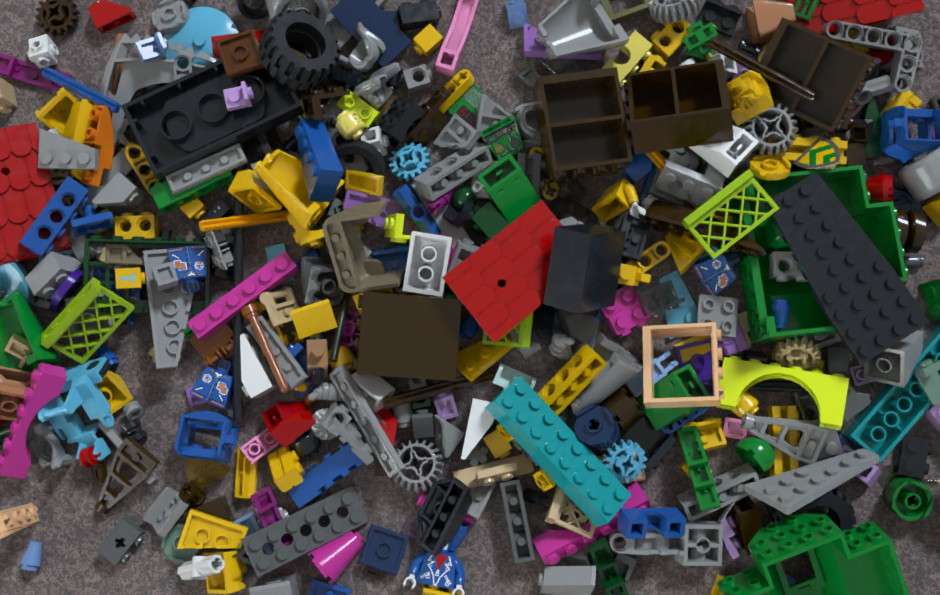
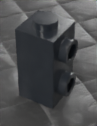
(418, 14)

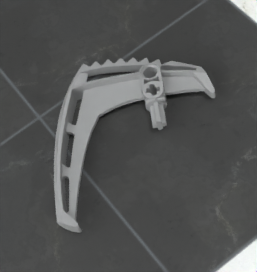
(139, 75)

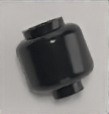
(307, 444)

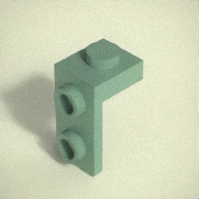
(929, 379)

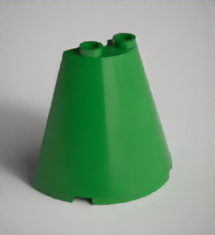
(19, 319)

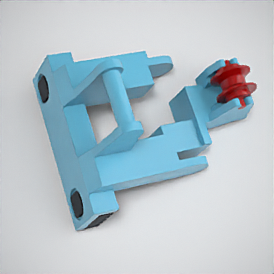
(82, 390)

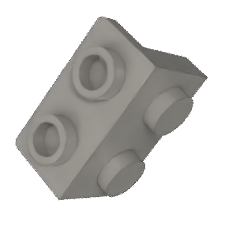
(165, 511)

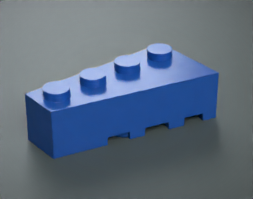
(318, 160)
(326, 474)

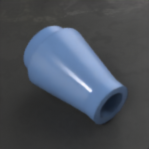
(32, 556)

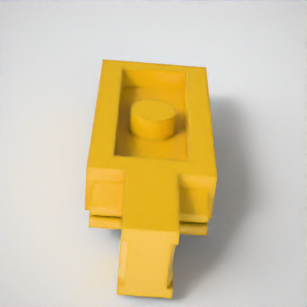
(631, 275)

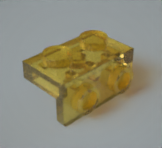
(204, 472)

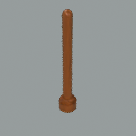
(250, 313)

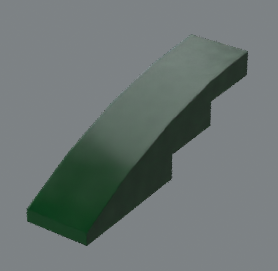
(607, 568)

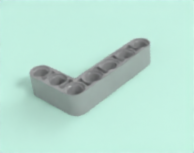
(880, 42)

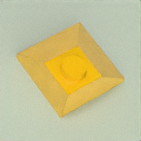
(253, 192)

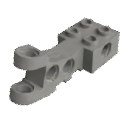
(698, 547)

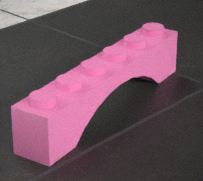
(456, 37)

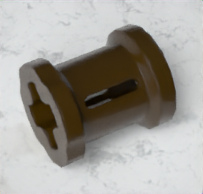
(99, 473)
(194, 492)

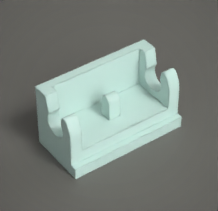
(507, 374)

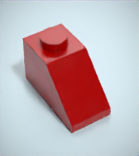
(109, 15)

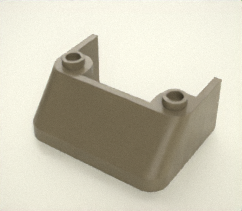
(348, 254)

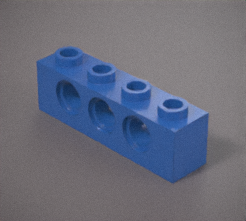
(68, 188)

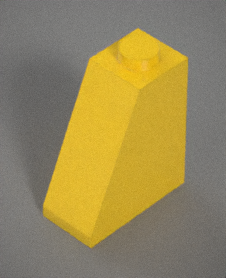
(78, 121)

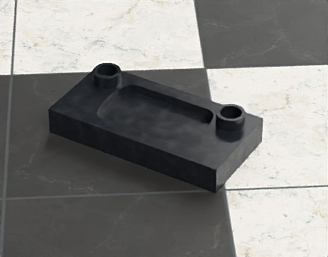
(191, 118)

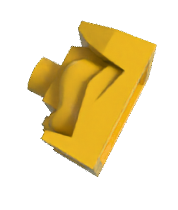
(748, 96)
(57, 110)
(230, 577)

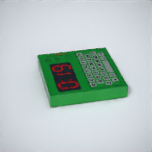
(467, 105)

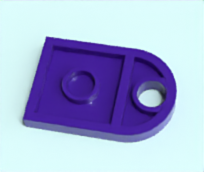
(66, 290)
(702, 364)

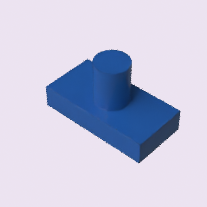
(92, 222)

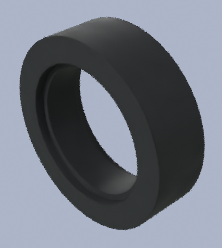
(365, 150)

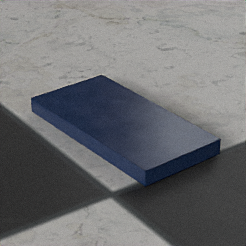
(367, 12)

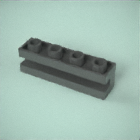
(533, 168)

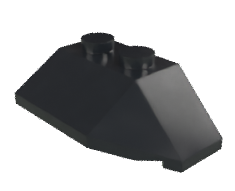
(443, 513)

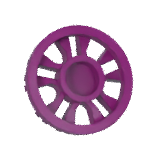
(349, 330)

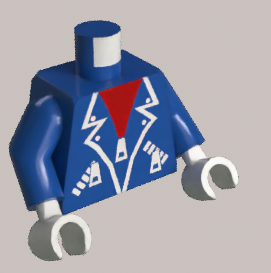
(440, 570)

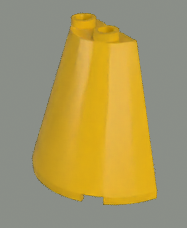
(286, 180)

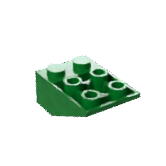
(508, 188)
(679, 383)

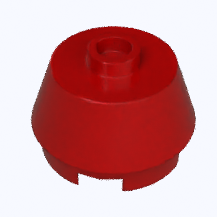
(880, 188)

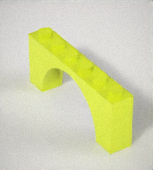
(827, 390)

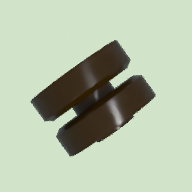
(912, 230)

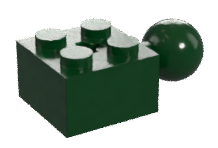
(484, 220)

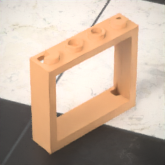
(681, 330)
(17, 518)

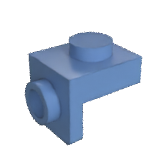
(516, 13)
(152, 48)

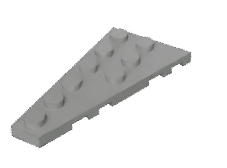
(804, 484)

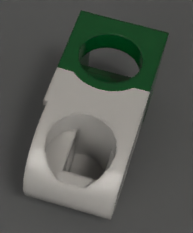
(423, 403)

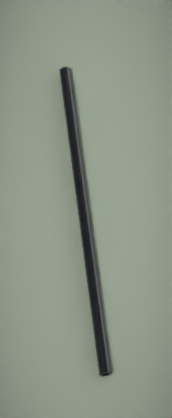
(238, 319)

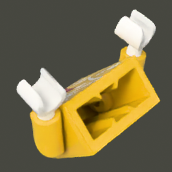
(617, 200)

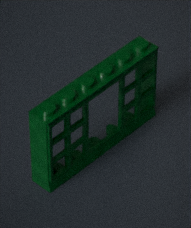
(141, 306)

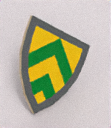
(820, 155)

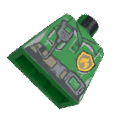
(503, 138)

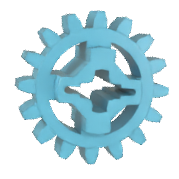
(409, 161)
(624, 460)

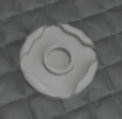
(170, 16)

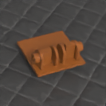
(216, 347)

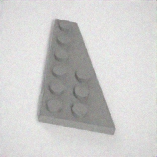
(168, 313)

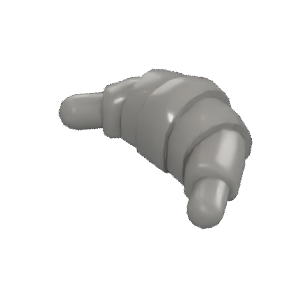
(561, 346)
(326, 391)

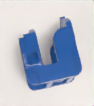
(905, 147)
(207, 420)

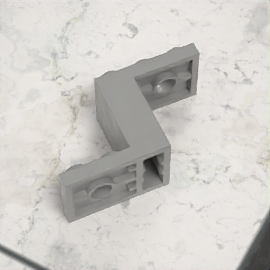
(695, 186)

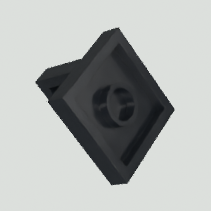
(635, 237)

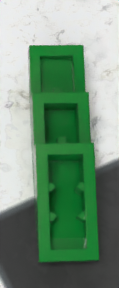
(698, 468)

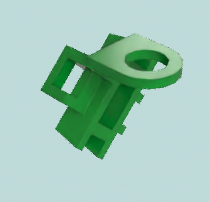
(703, 35)

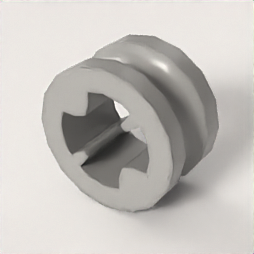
(133, 410)

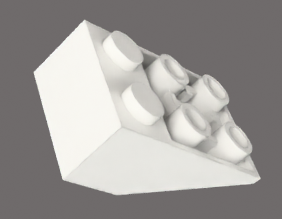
(728, 155)

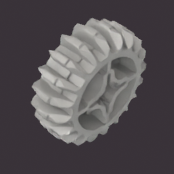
(673, 10)
(776, 134)
(410, 467)

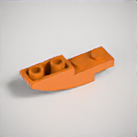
(101, 137)

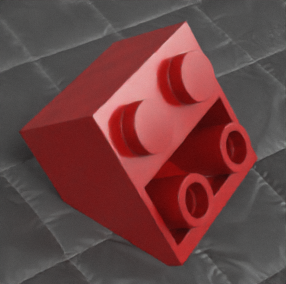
(288, 421)

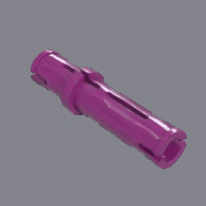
(443, 200)

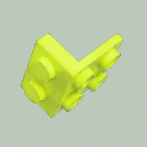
(393, 228)

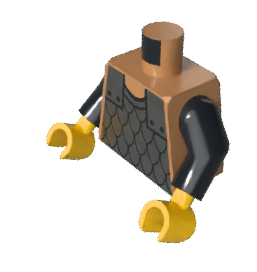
(315, 359)

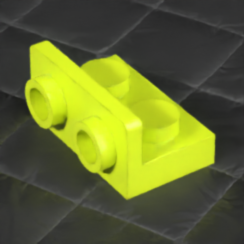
(364, 110)

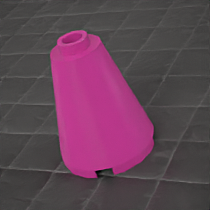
(336, 555)

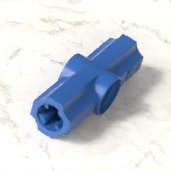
(408, 202)

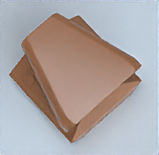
(765, 17)
(12, 389)

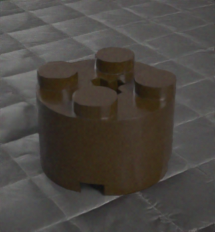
(623, 408)

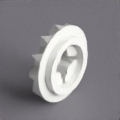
(320, 431)

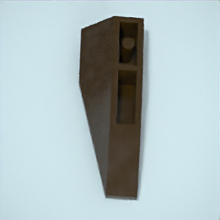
(669, 218)

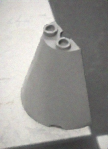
(579, 29)
(619, 369)

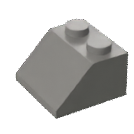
(120, 194)
(51, 273)

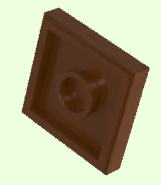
(240, 53)

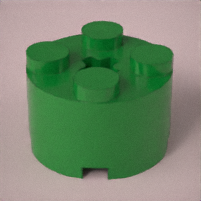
(920, 499)

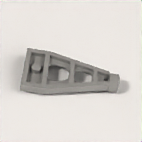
(809, 444)

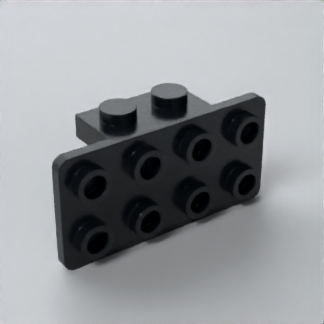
(652, 442)

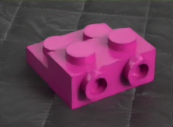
(625, 312)

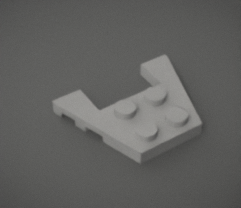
(352, 435)

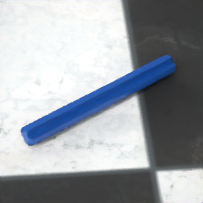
(80, 89)

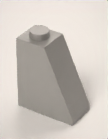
(567, 580)

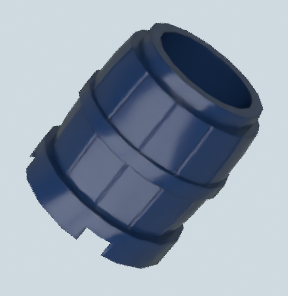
(607, 432)

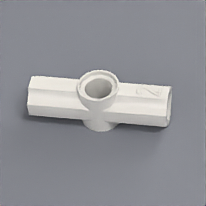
(201, 567)

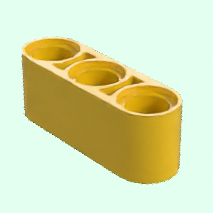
(136, 162)
(652, 256)

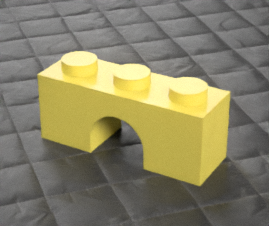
(636, 50)

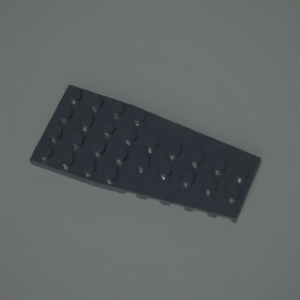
(845, 270)

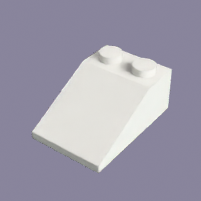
(427, 263)
(255, 372)
(477, 426)

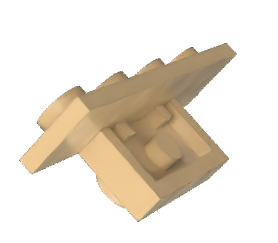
(495, 471)

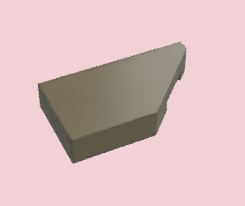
(121, 255)

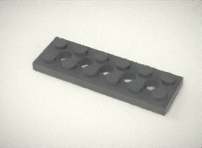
(302, 544)

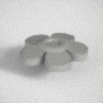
(478, 455)

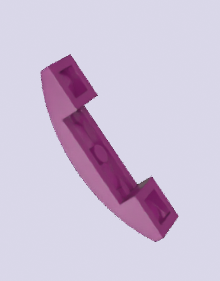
(27, 73)
(268, 513)

